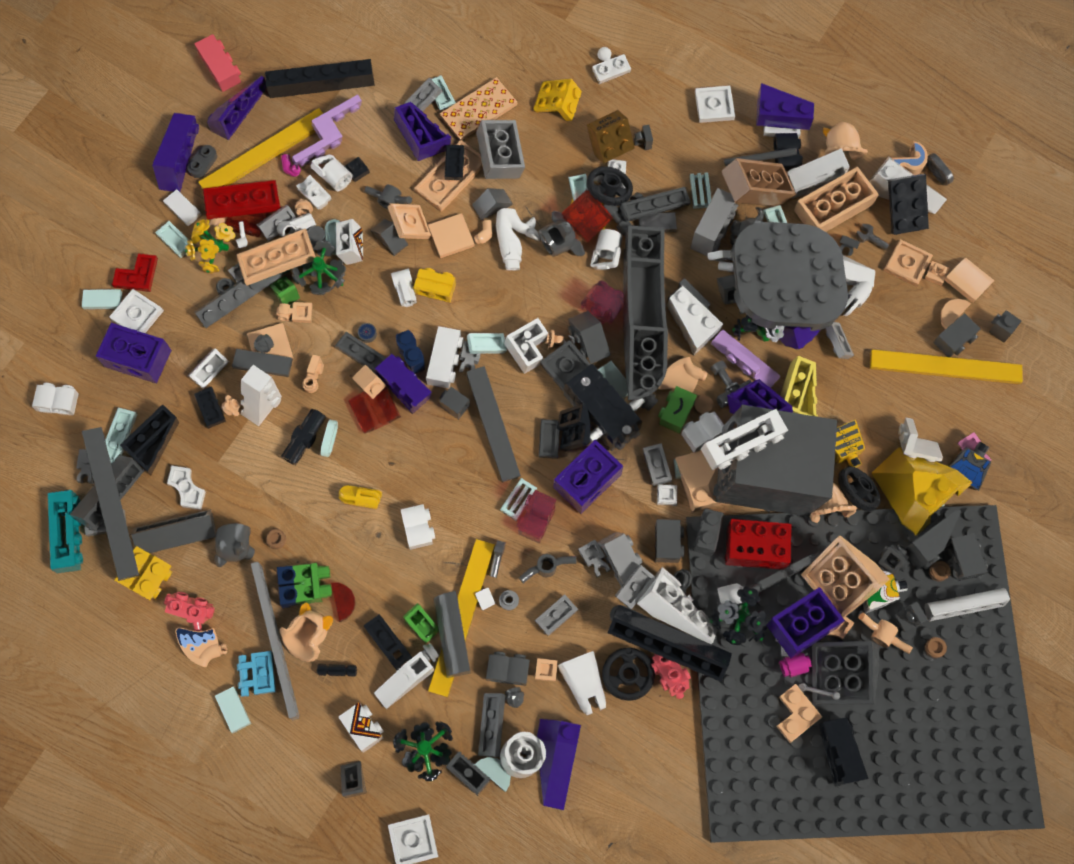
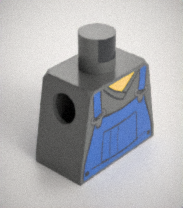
(973, 464)

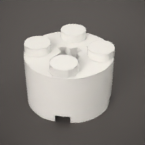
(526, 744)

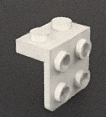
(917, 447)

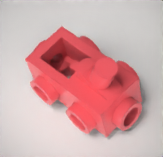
(192, 609)
(672, 676)

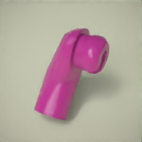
(288, 168)

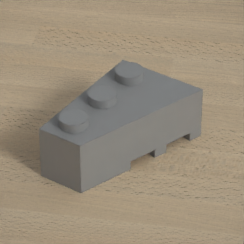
(620, 555)

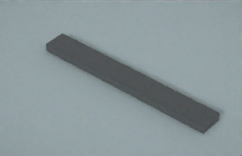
(110, 504)

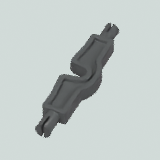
(789, 571)

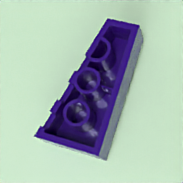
(175, 152)

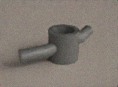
(389, 195)
(547, 573)

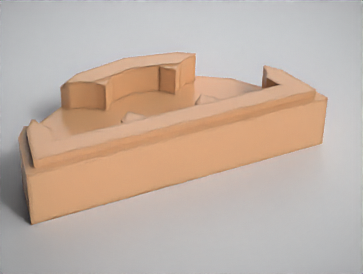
(952, 311)

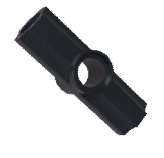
(303, 436)

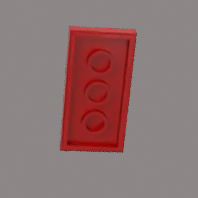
(241, 199)

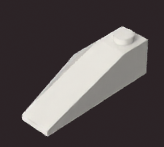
(890, 170)
(671, 605)

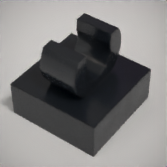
(357, 169)

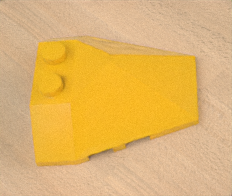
(917, 487)

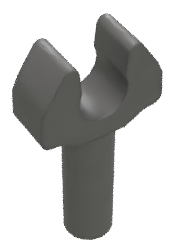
(870, 236)
(498, 553)

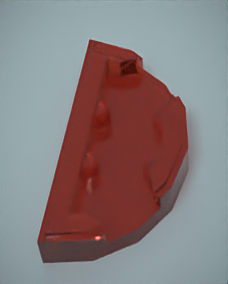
(344, 600)

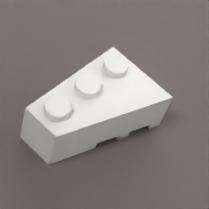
(818, 173)
(693, 319)
(259, 395)

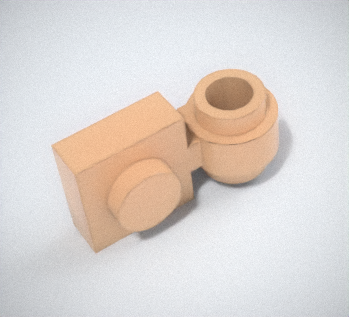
(300, 312)
(314, 369)

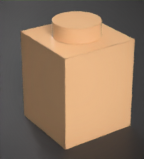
(369, 381)

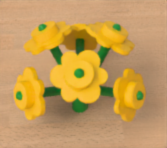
(209, 245)

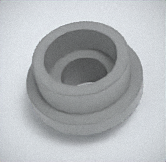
(509, 606)
(429, 652)

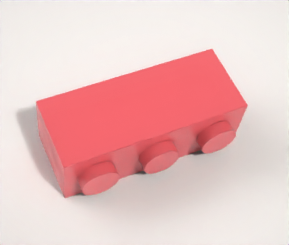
(218, 62)

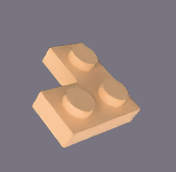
(802, 715)

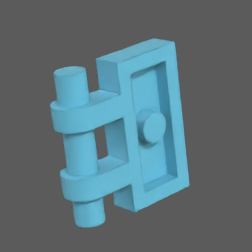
(263, 673)

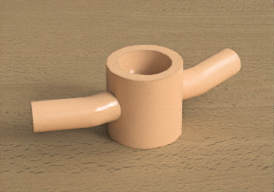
(884, 633)

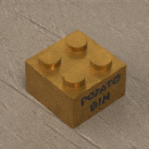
(610, 136)

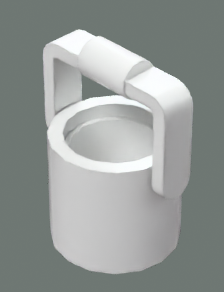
(333, 172)
(607, 248)

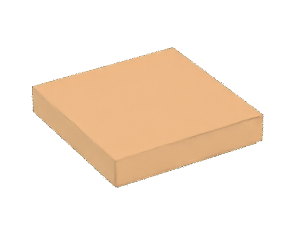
(409, 221)
(451, 235)
(908, 262)
(279, 338)

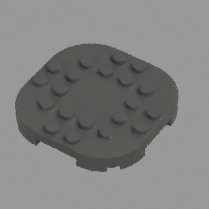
(789, 275)

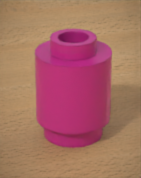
(795, 666)

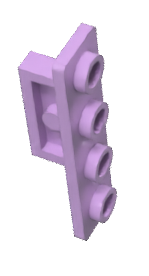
(743, 358)

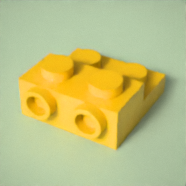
(151, 574)

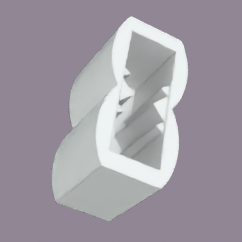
(55, 399)
(702, 431)
(417, 527)

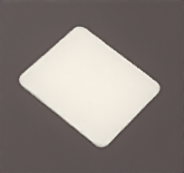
(485, 598)

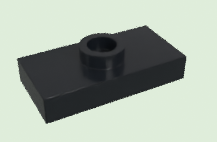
(454, 162)
(210, 407)

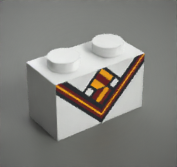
(349, 241)
(361, 727)

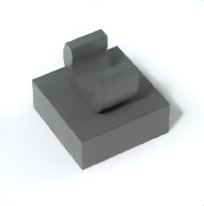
(644, 137)
(850, 243)

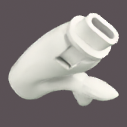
(508, 241)

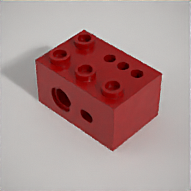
(758, 544)

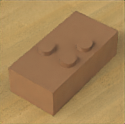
(758, 182)

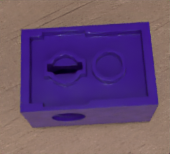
(133, 353)
(588, 476)

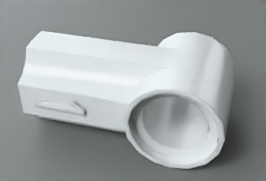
(297, 224)
(403, 283)

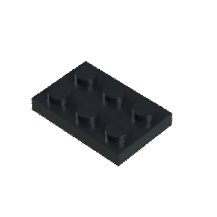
(908, 204)

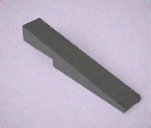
(493, 424)

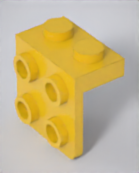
(558, 96)

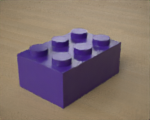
(805, 622)

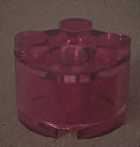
(603, 302)

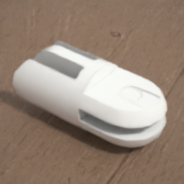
(857, 296)

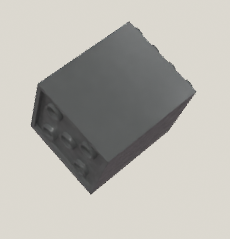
(785, 475)

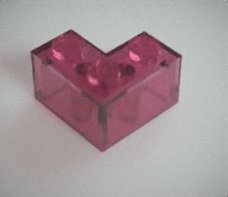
(539, 513)

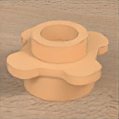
(231, 406)

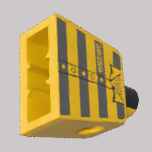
(849, 444)

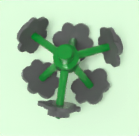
(318, 266)

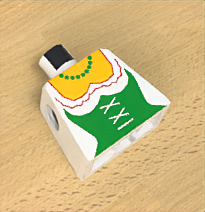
(886, 594)

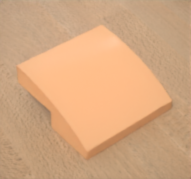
(969, 280)

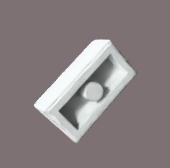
(208, 368)

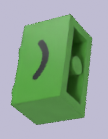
(677, 410)

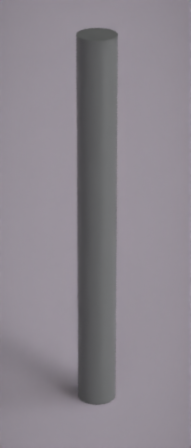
(765, 156)

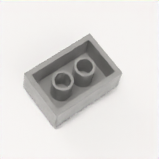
(500, 149)
(714, 223)

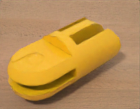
(360, 496)

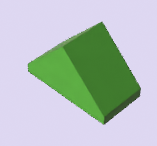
(285, 290)
(421, 623)

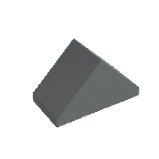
(491, 202)
(388, 236)
(352, 780)

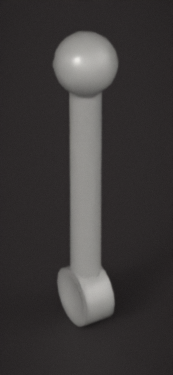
(803, 687)

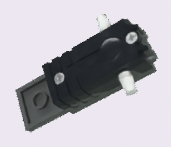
(583, 384)

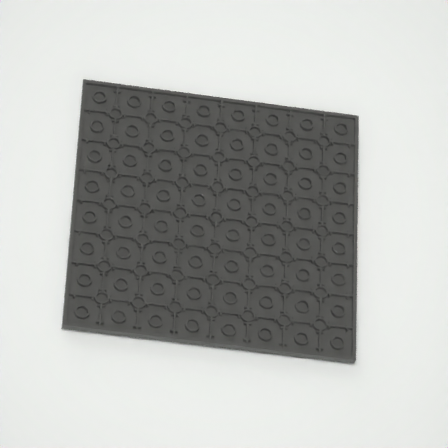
(939, 744)

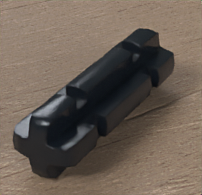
(336, 670)

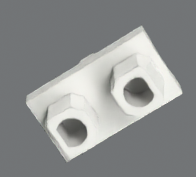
(314, 192)

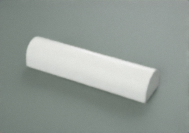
(966, 604)

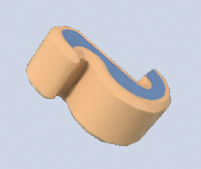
(917, 159)

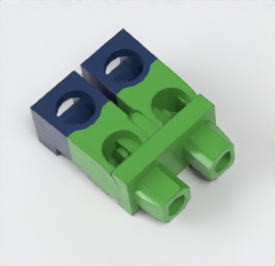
(302, 584)

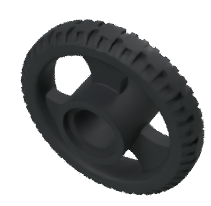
(609, 187)
(859, 488)
(613, 682)

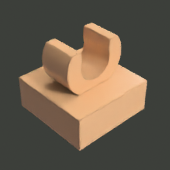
(936, 273)
(546, 670)

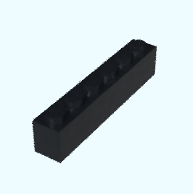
(319, 78)
(670, 643)

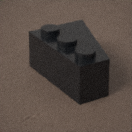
(151, 438)
(842, 752)

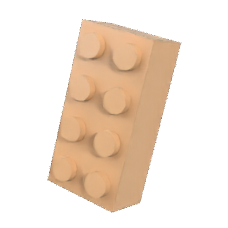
(837, 201)

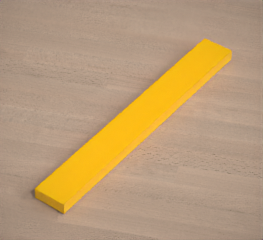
(262, 153)
(946, 366)
(467, 600)

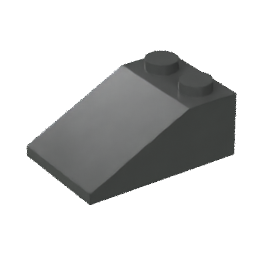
(927, 547)

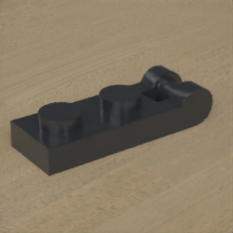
(387, 641)

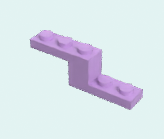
(327, 131)

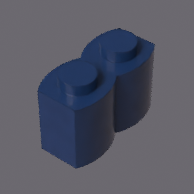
(410, 352)

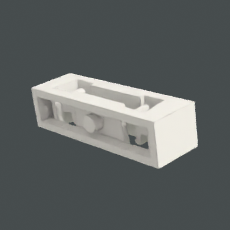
(773, 426)

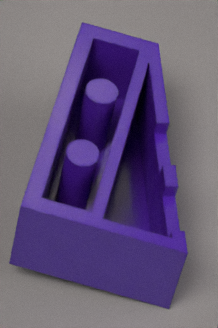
(783, 109)
(419, 132)
(403, 383)
(757, 395)

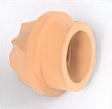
(303, 207)

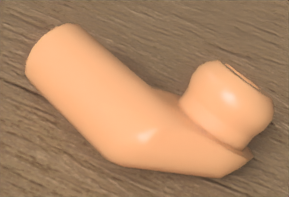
(213, 223)
(485, 234)

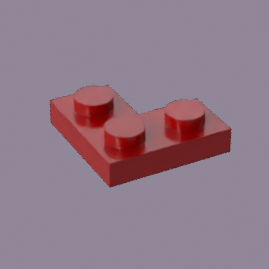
(139, 278)

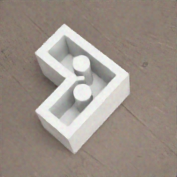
(523, 345)

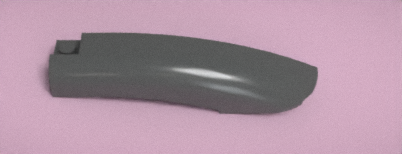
(644, 311)

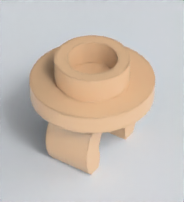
(553, 339)

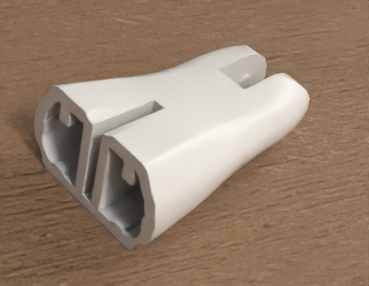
(584, 681)

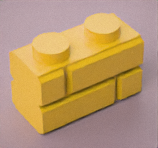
(435, 284)

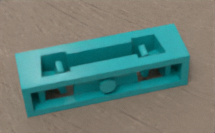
(61, 558)

